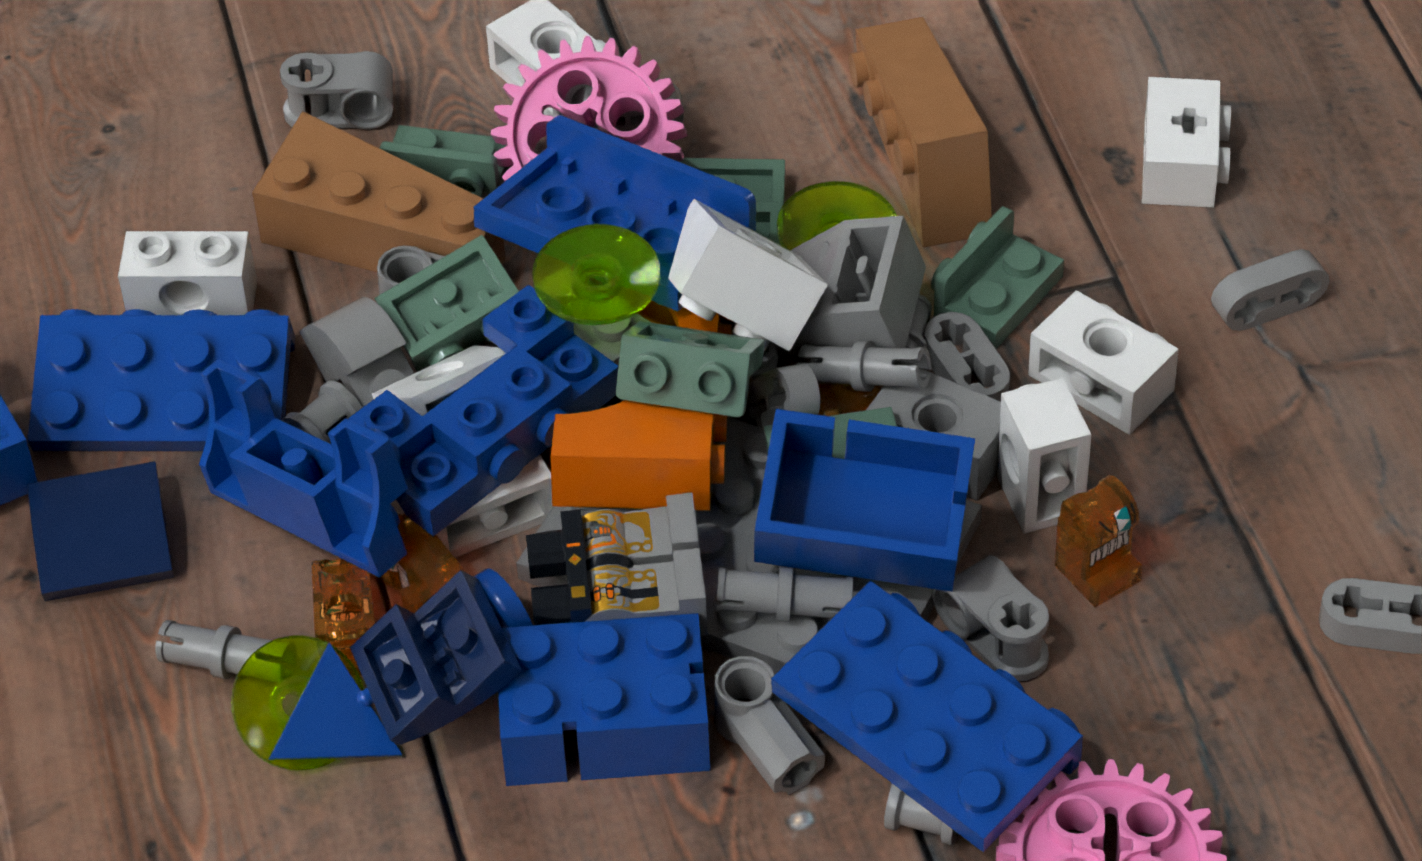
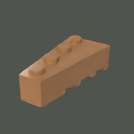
(926, 128)
(355, 201)

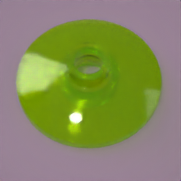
(824, 206)
(596, 274)
(263, 682)

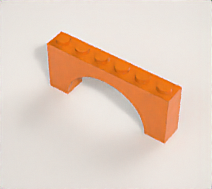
(640, 450)

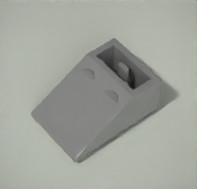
(871, 286)

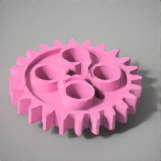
(617, 89)
(1138, 806)

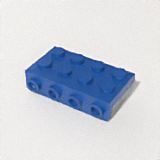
(607, 181)
(138, 376)
(929, 714)

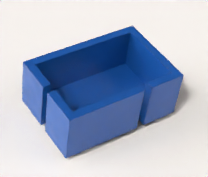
(875, 515)
(619, 683)

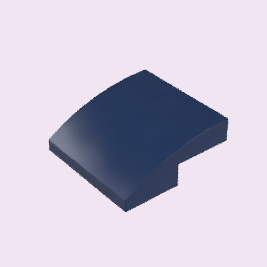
(99, 531)
(435, 661)

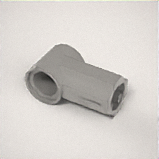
(765, 726)

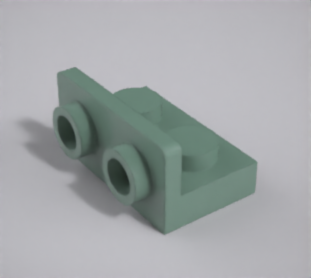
(453, 156)
(995, 277)
(445, 302)
(687, 368)

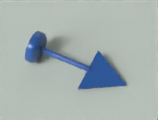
(338, 717)

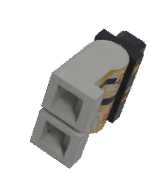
(620, 565)

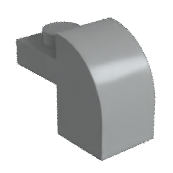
(359, 348)

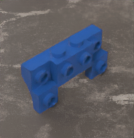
(498, 417)
(311, 488)

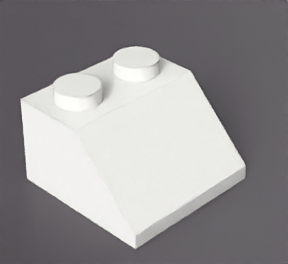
(743, 278)

